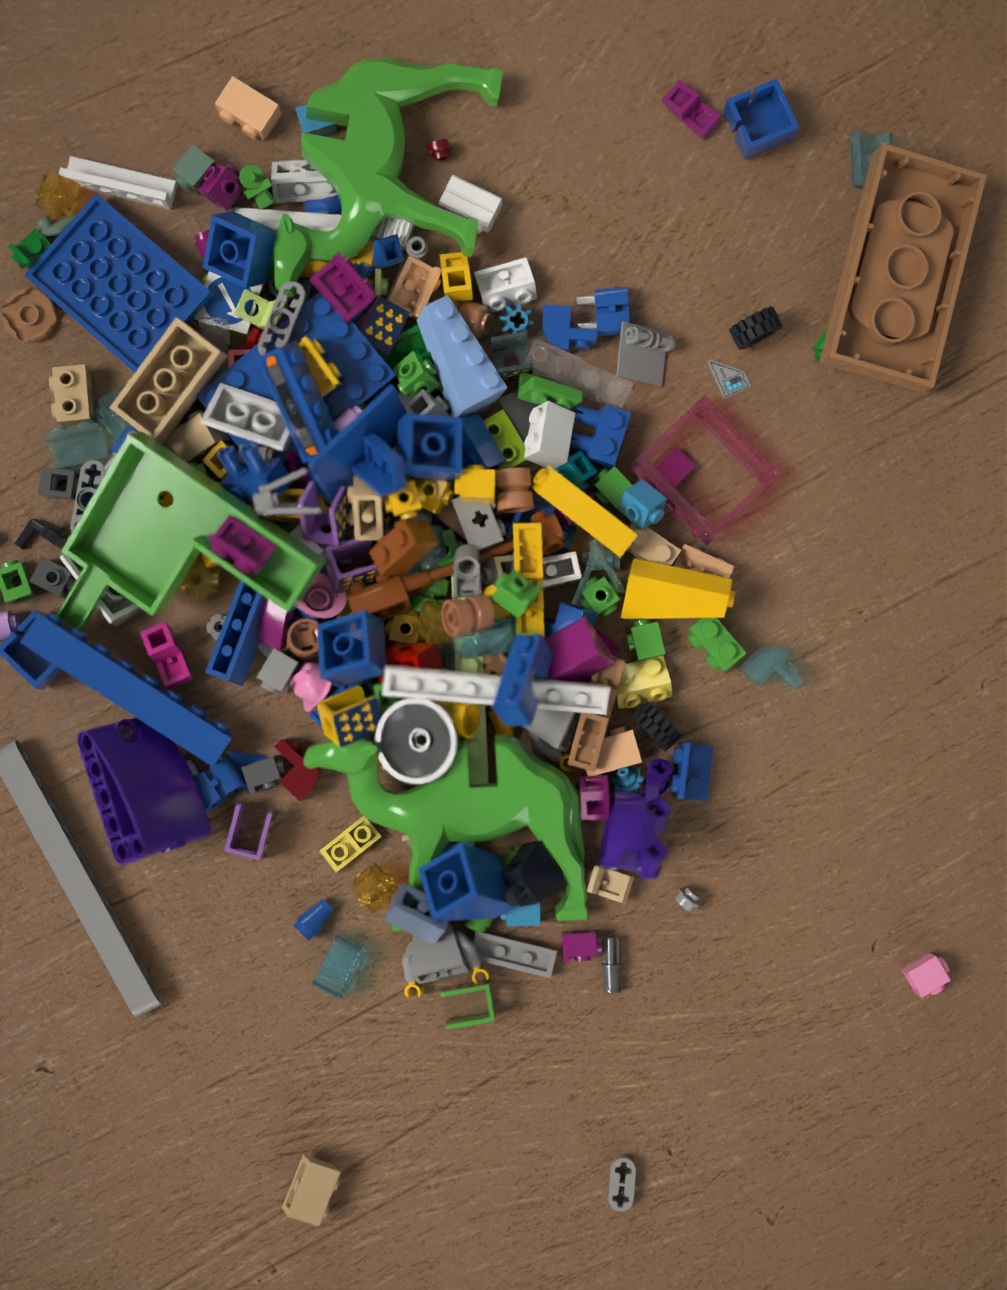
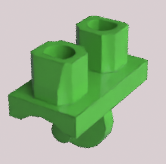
(252, 179)

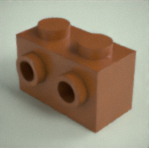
(403, 547)

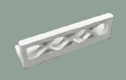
(121, 182)
(298, 183)
(271, 218)

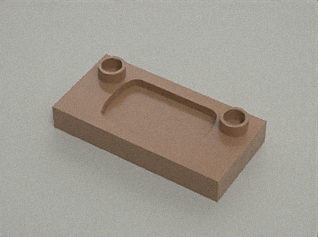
(903, 268)

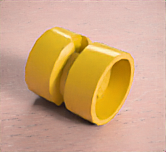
(465, 716)

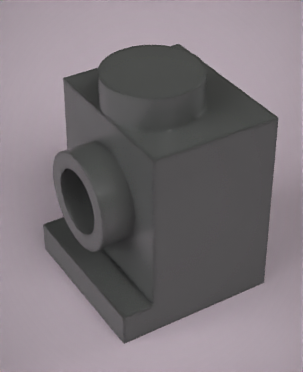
(51, 480)
(263, 773)

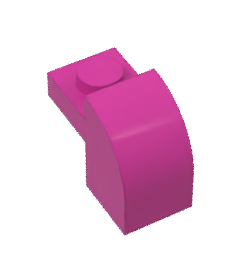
(168, 654)

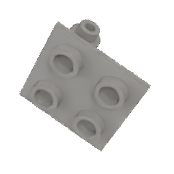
(643, 353)

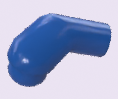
(324, 205)

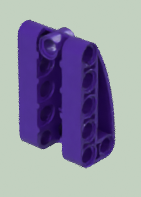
(141, 790)

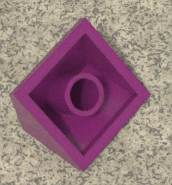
(577, 652)

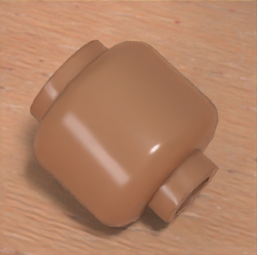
(476, 317)

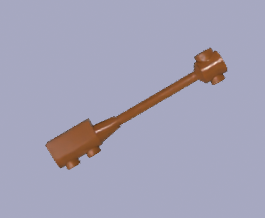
(392, 593)

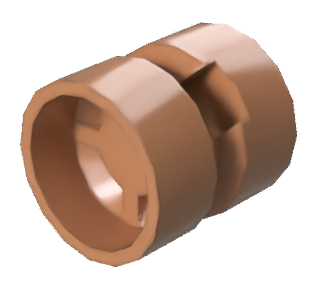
(514, 492)
(468, 615)
(303, 640)

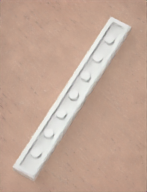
(482, 689)

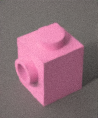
(927, 975)

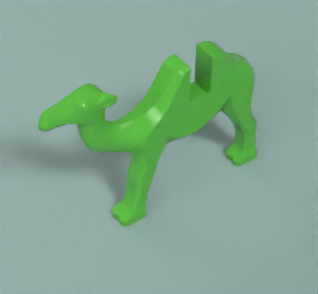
(370, 159)
(461, 812)

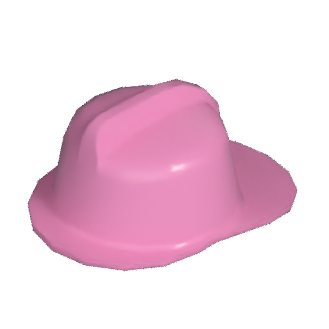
(321, 600)
(309, 685)

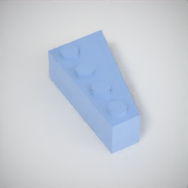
(461, 363)

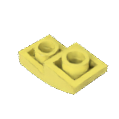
(350, 844)

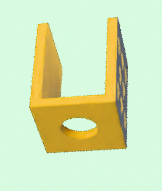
(349, 716)

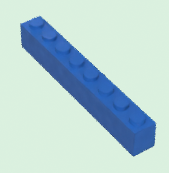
(126, 687)

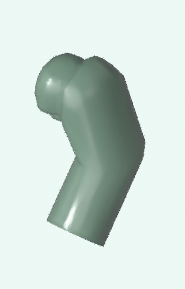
(57, 228)

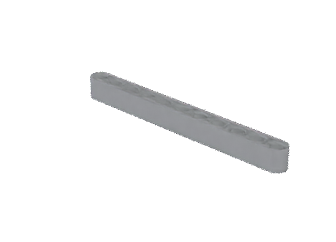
(78, 880)

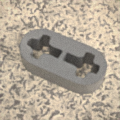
(615, 1182)

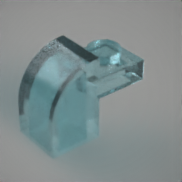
(770, 660)

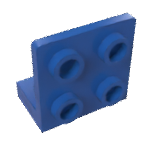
(691, 771)

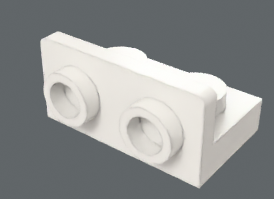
(506, 285)

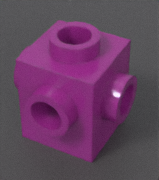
(222, 186)

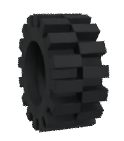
(755, 328)
(656, 726)

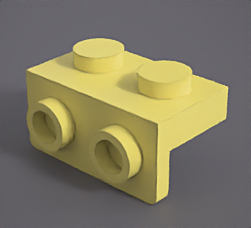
(644, 682)

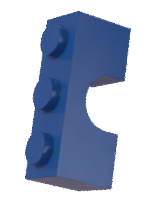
(515, 696)

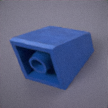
(465, 885)

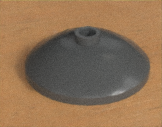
(400, 743)

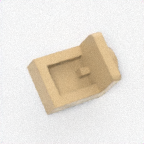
(609, 884)

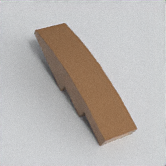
(593, 727)

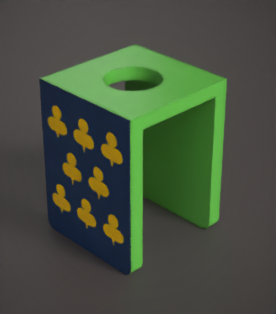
(472, 1019)

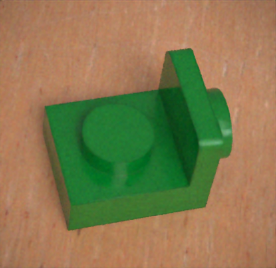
(29, 249)

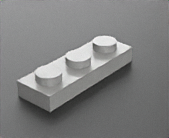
(515, 954)

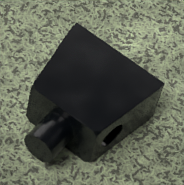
(531, 875)

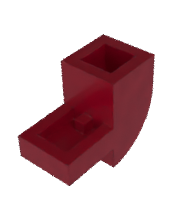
(299, 779)

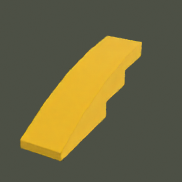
(529, 564)

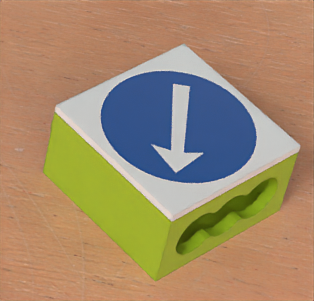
(225, 302)

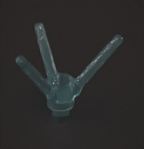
(597, 562)

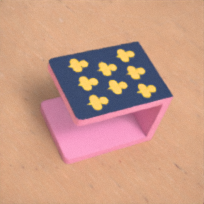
(382, 324)

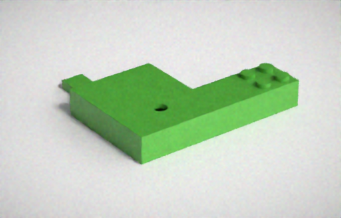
(149, 548)

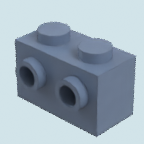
(412, 913)

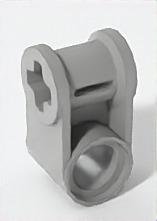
(466, 577)

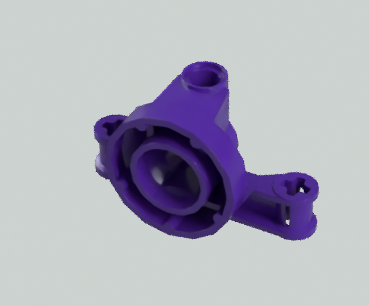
(633, 825)

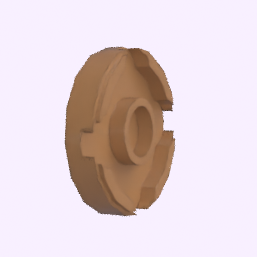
(29, 315)

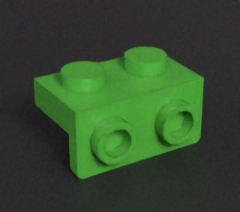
(539, 390)

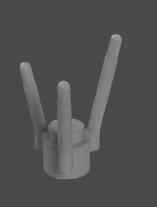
(267, 502)

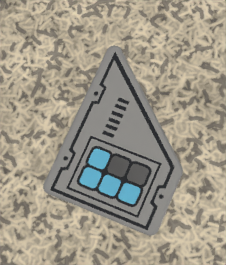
(729, 379)

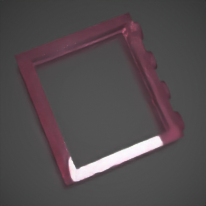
(733, 441)

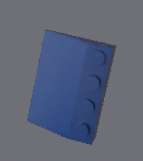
(334, 463)

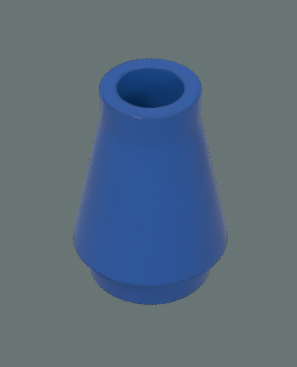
(312, 920)

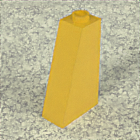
(583, 510)
(674, 592)

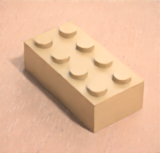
(169, 381)

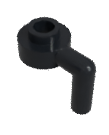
(53, 534)

